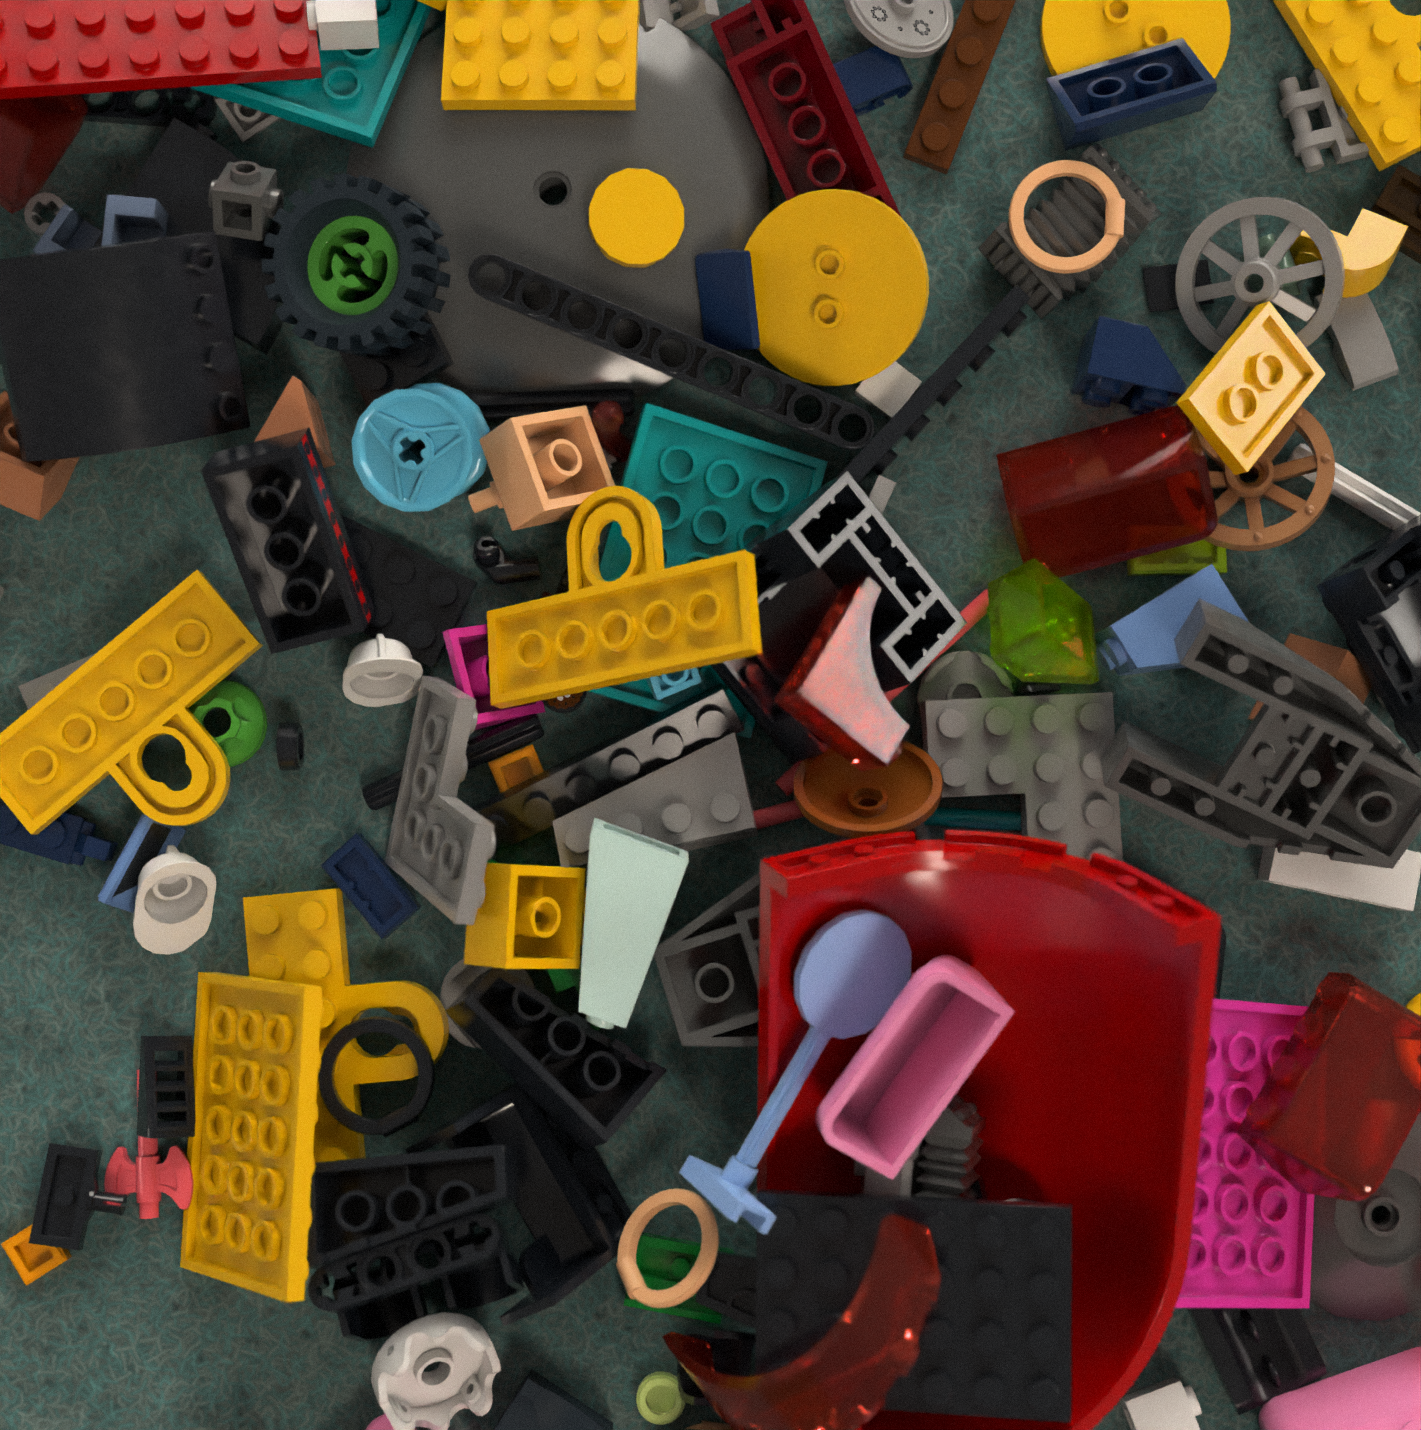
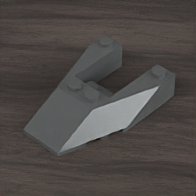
(1307, 771)
(714, 969)

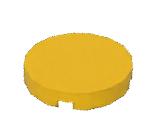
(636, 217)

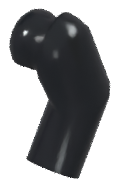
(500, 566)

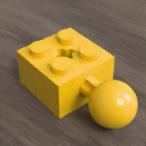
(528, 918)

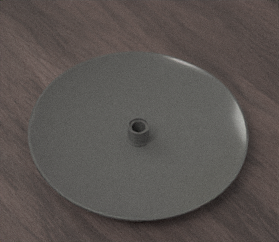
(486, 186)

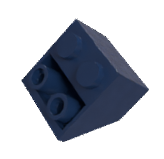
(1125, 367)

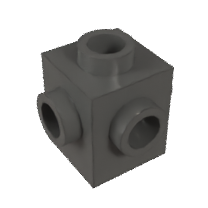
(245, 200)

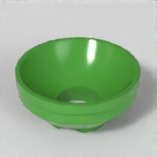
(247, 719)

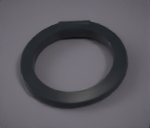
(397, 1119)

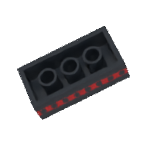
(289, 540)

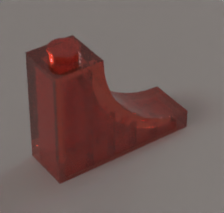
(837, 688)

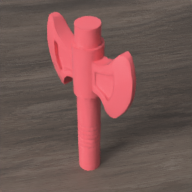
(149, 1176)

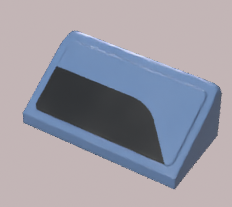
(145, 843)

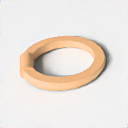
(1113, 216)
(630, 1237)

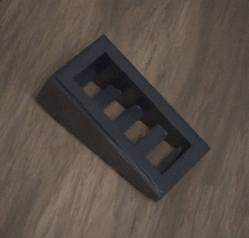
(183, 1106)

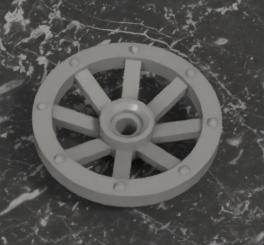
(1267, 267)

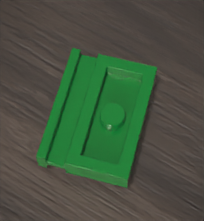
(664, 1264)

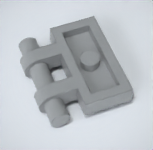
(1336, 131)

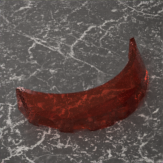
(853, 1366)

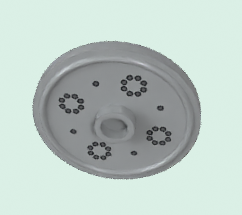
(903, 26)

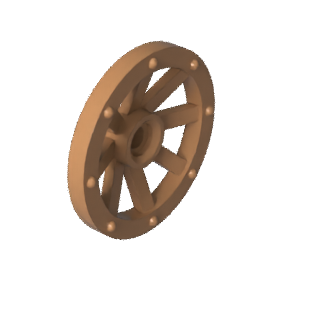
(1305, 512)

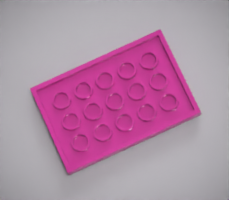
(1247, 1220)

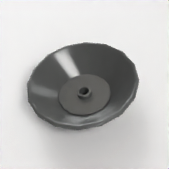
(1368, 1265)

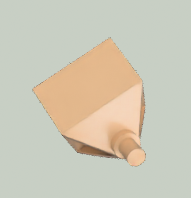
(542, 467)

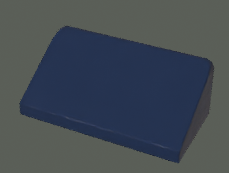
(727, 299)

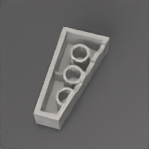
(683, 804)

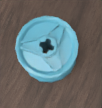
(390, 454)

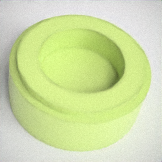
(659, 1398)

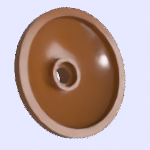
(872, 801)

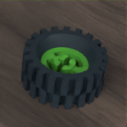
(322, 284)

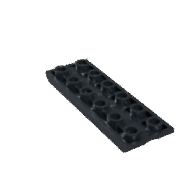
(1258, 1351)

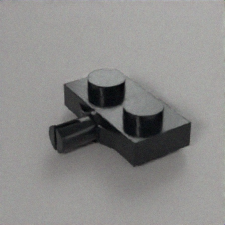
(70, 1197)

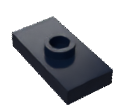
(371, 885)

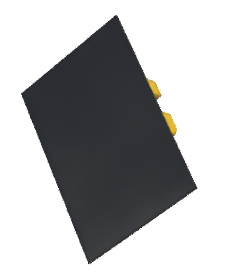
(1161, 285)

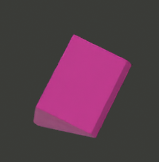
(470, 666)

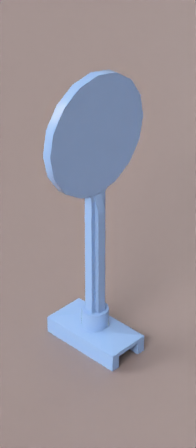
(843, 991)

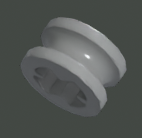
(34, 207)

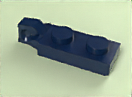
(64, 840)

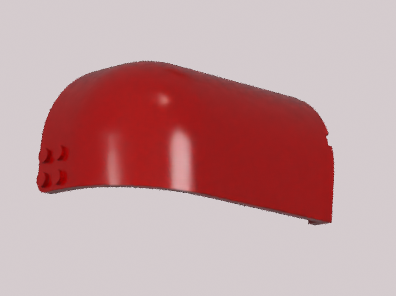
(1081, 1091)

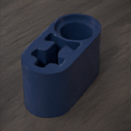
(872, 78)

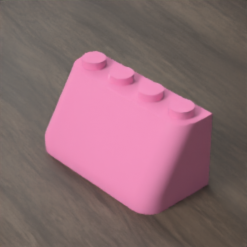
(912, 1064)
(1364, 1398)

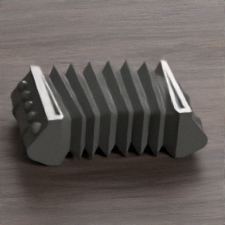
(1067, 227)
(952, 1152)

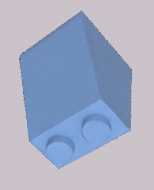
(1146, 636)

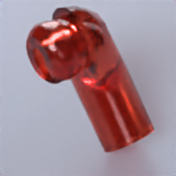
(607, 418)

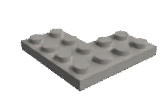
(1033, 748)
(435, 836)

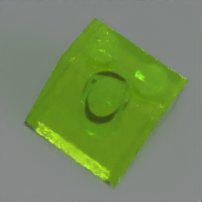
(1041, 627)

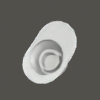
(381, 673)
(173, 902)

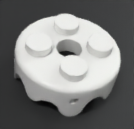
(433, 1397)

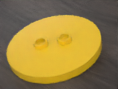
(1099, 30)
(836, 286)

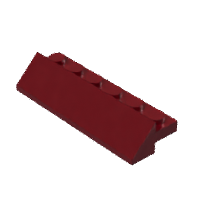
(797, 100)

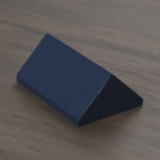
(1129, 93)

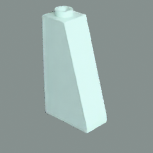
(626, 909)

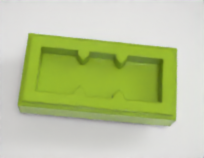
(1180, 560)

